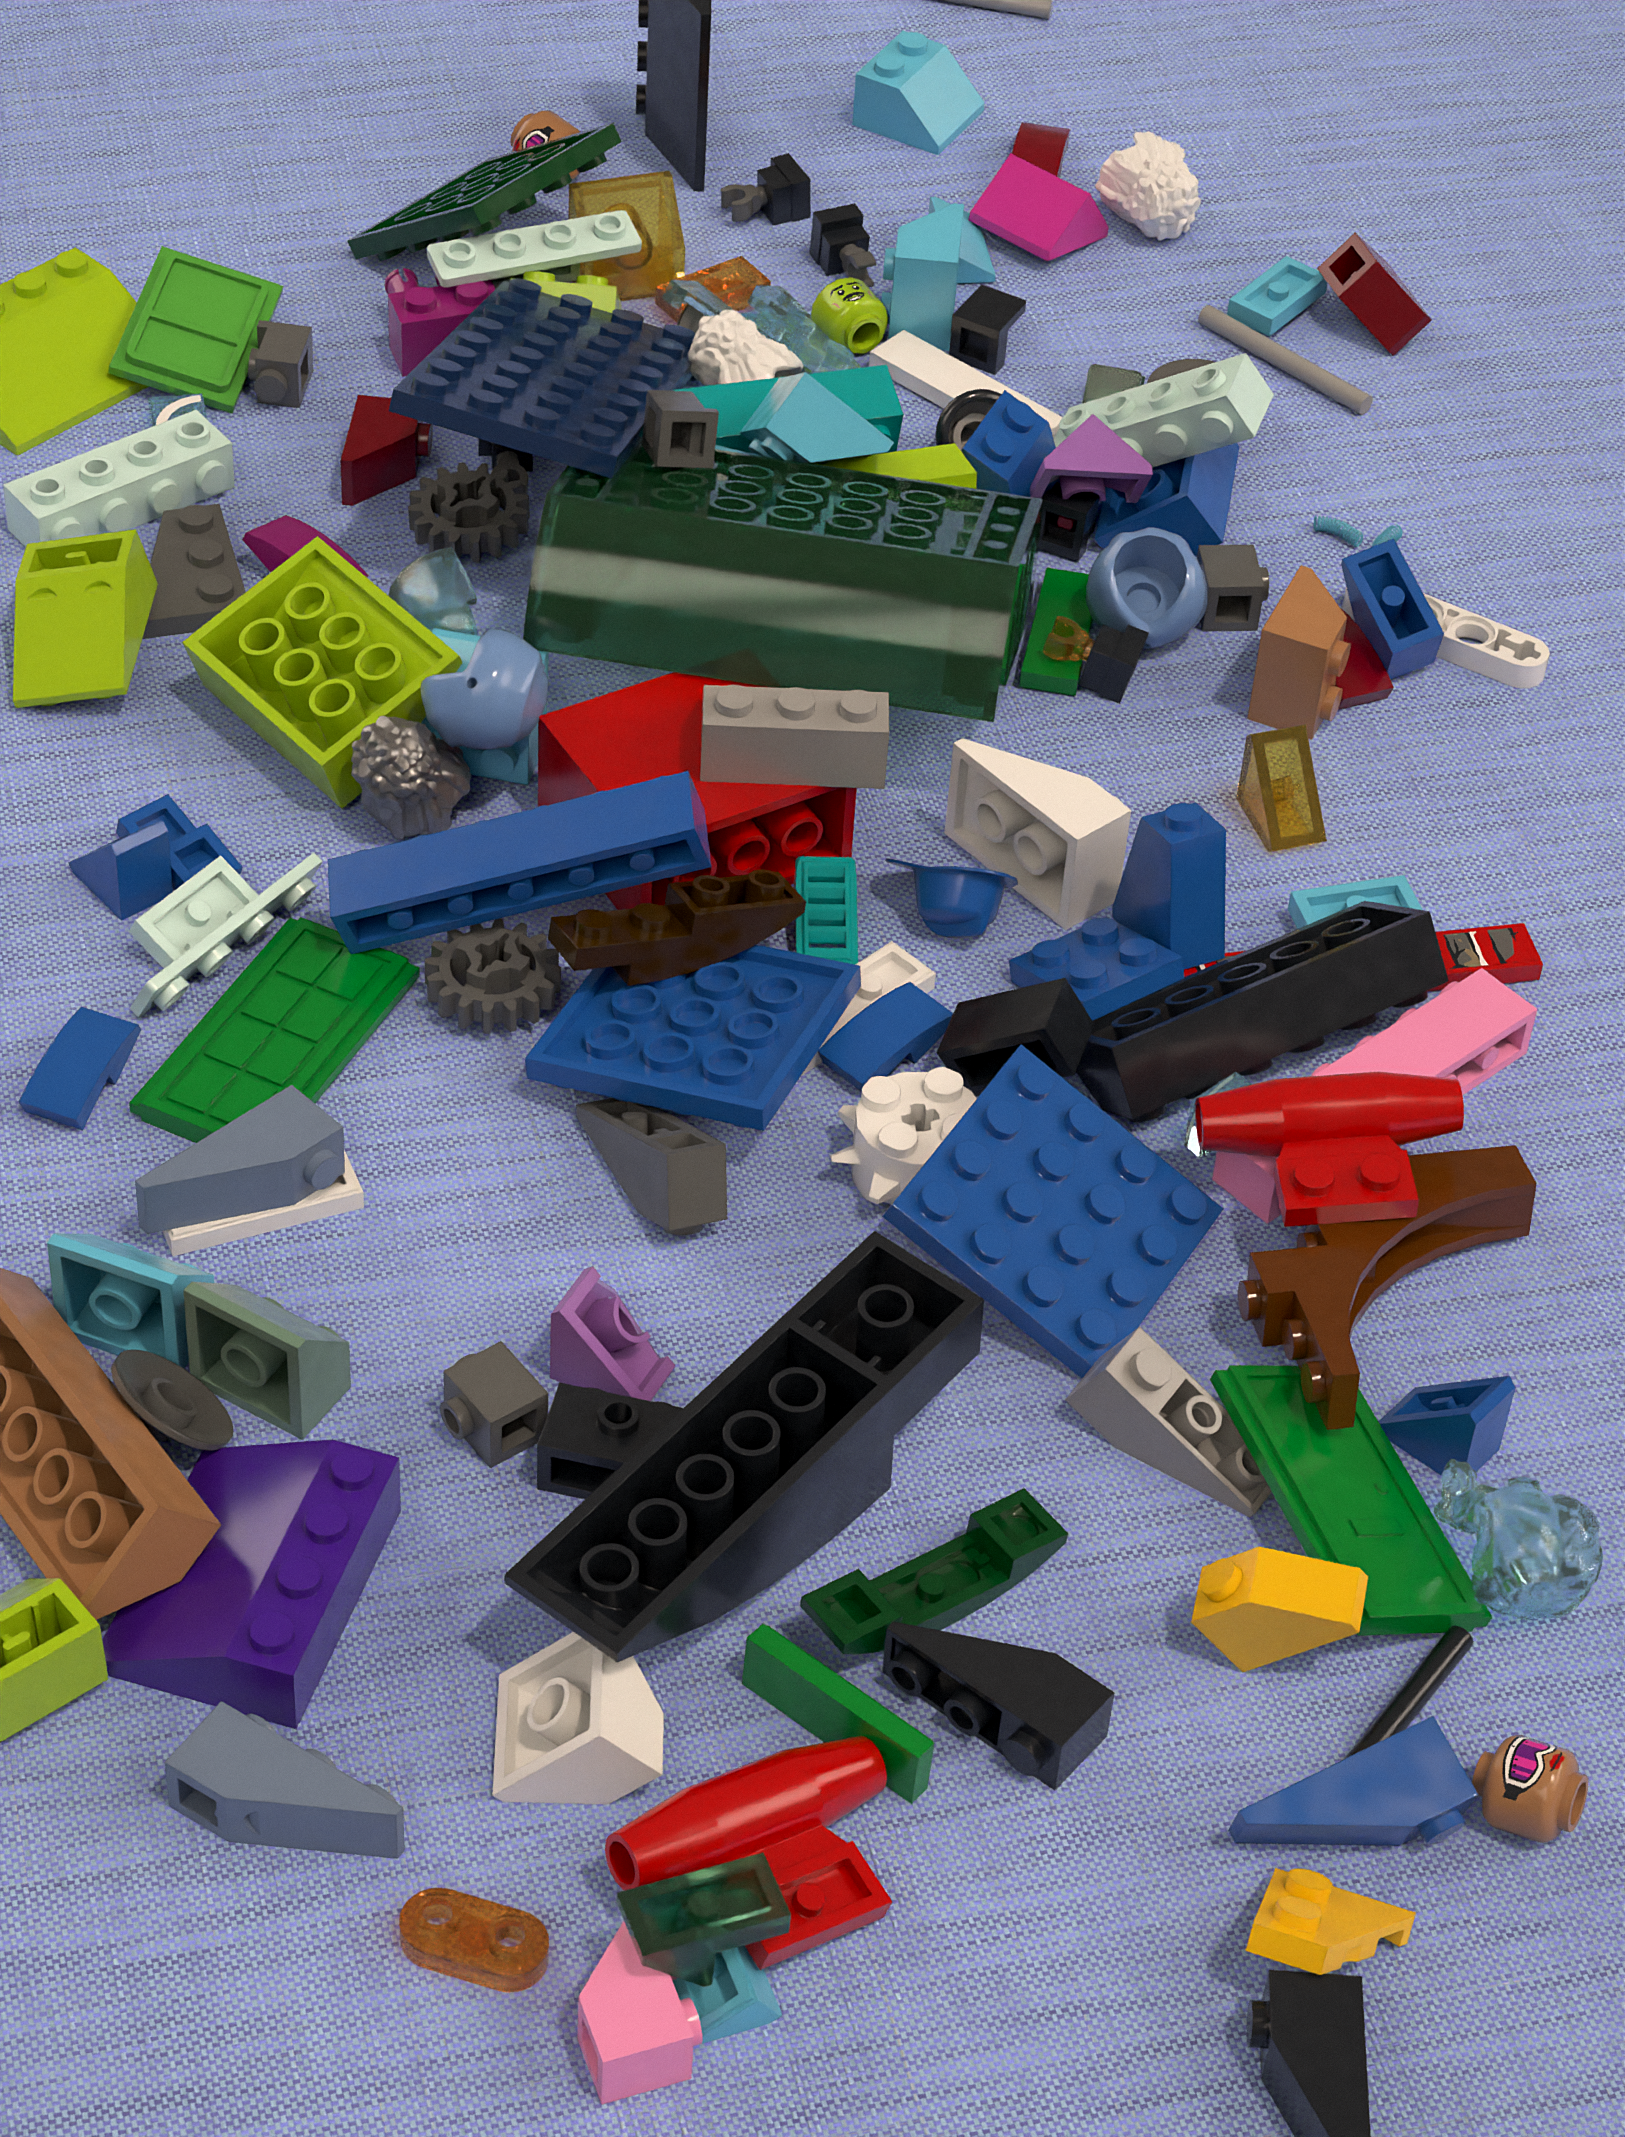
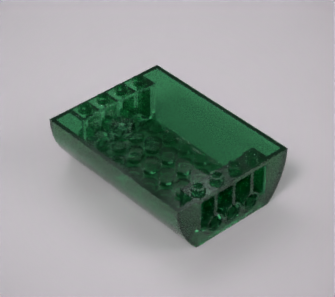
(789, 578)

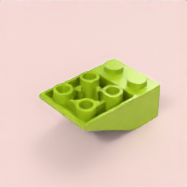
(80, 617)

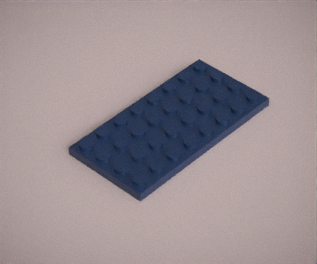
(548, 377)

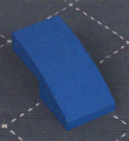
(189, 846)
(884, 1033)
(77, 1066)

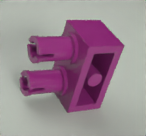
(425, 316)

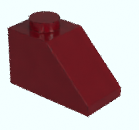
(380, 449)

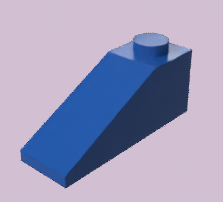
(1372, 1798)

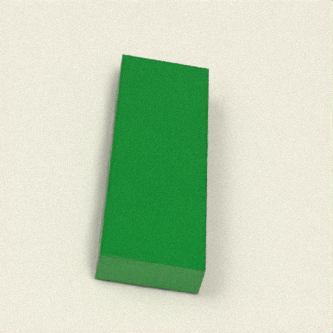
(1061, 595)
(835, 1708)

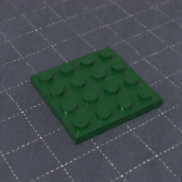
(484, 193)

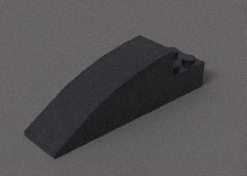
(759, 1459)

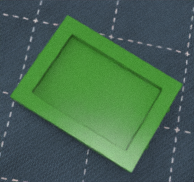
(195, 329)

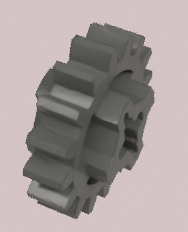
(469, 511)
(492, 976)

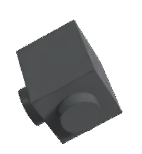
(1233, 587)
(493, 1404)

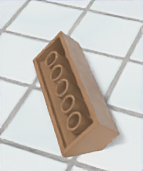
(81, 1468)

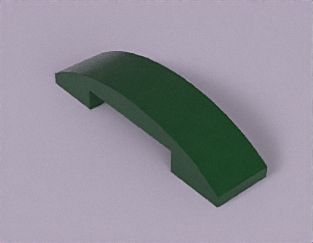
(944, 1584)

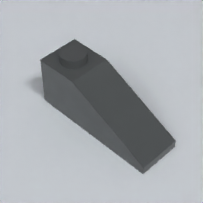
(660, 1162)

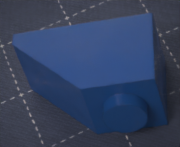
(1391, 609)

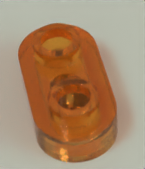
(469, 1942)

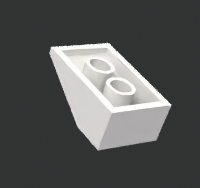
(1040, 826)

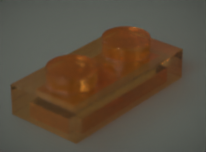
(729, 281)

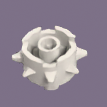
(900, 1127)

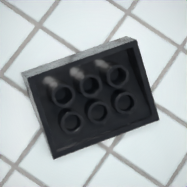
(676, 82)

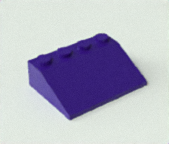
(271, 1584)

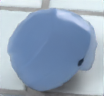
(1149, 583)
(493, 698)

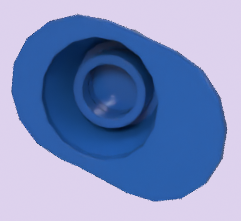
(956, 898)

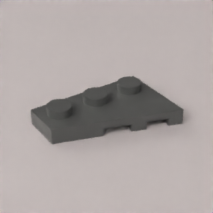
(192, 570)

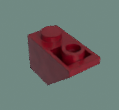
(1374, 293)

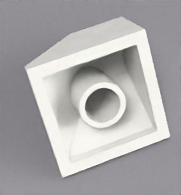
(575, 1727)

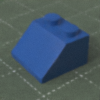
(1009, 447)

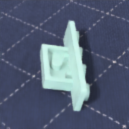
(546, 248)
(204, 918)

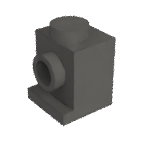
(281, 363)
(679, 430)

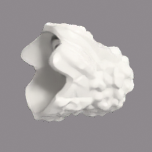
(1150, 187)
(734, 351)

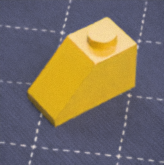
(1276, 1605)

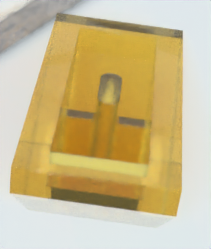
(1281, 789)

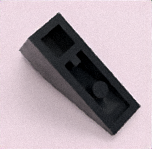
(1313, 2051)

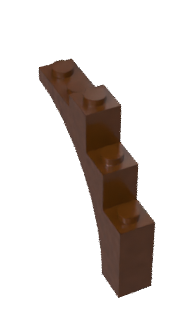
(1323, 1287)

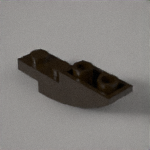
(693, 929)

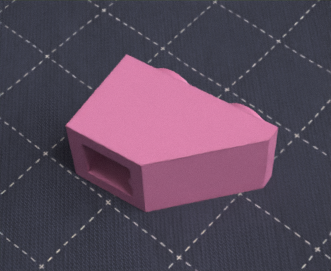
(634, 2025)

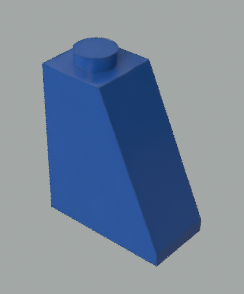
(1177, 883)

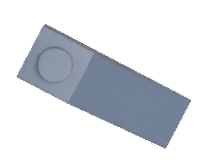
(246, 1167)

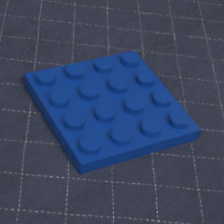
(700, 1042)
(1054, 1213)

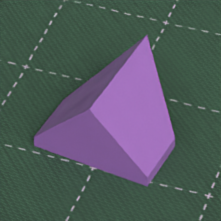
(1091, 461)
(601, 1343)

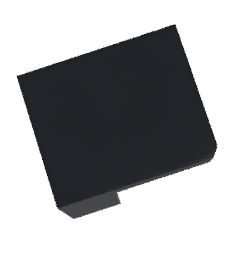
(982, 328)

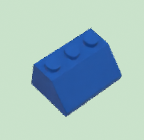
(1181, 497)

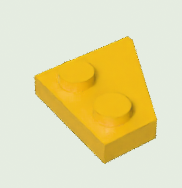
(1320, 1925)

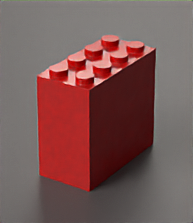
(657, 733)

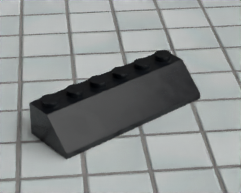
(1260, 1007)

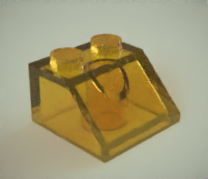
(655, 215)

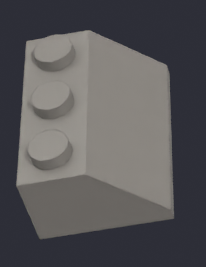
(794, 736)

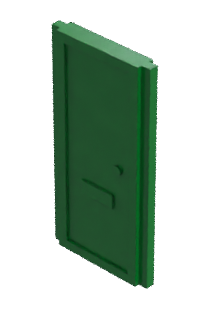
(280, 1024)
(1351, 1502)

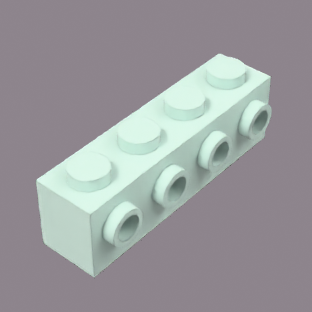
(1182, 412)
(122, 482)

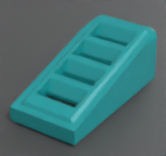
(831, 904)

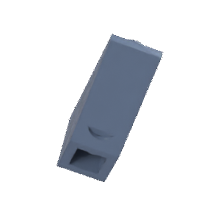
(270, 1792)

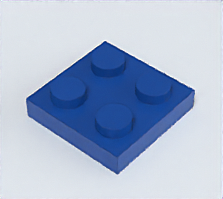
(1102, 964)

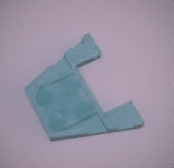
(778, 319)

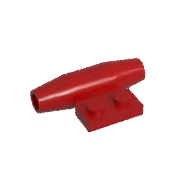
(1334, 1138)
(775, 1809)

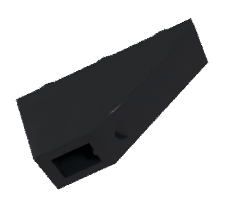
(1008, 1695)

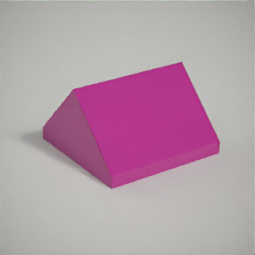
(1038, 211)

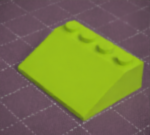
(58, 346)
(316, 661)

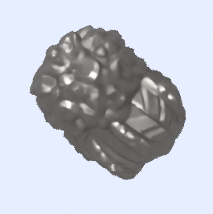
(408, 776)

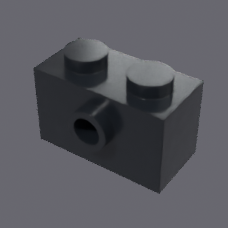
(990, 1029)
(593, 1436)

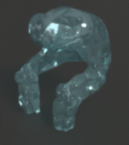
(1531, 1548)

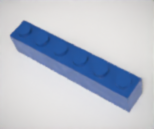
(518, 862)

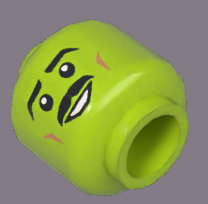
(850, 314)

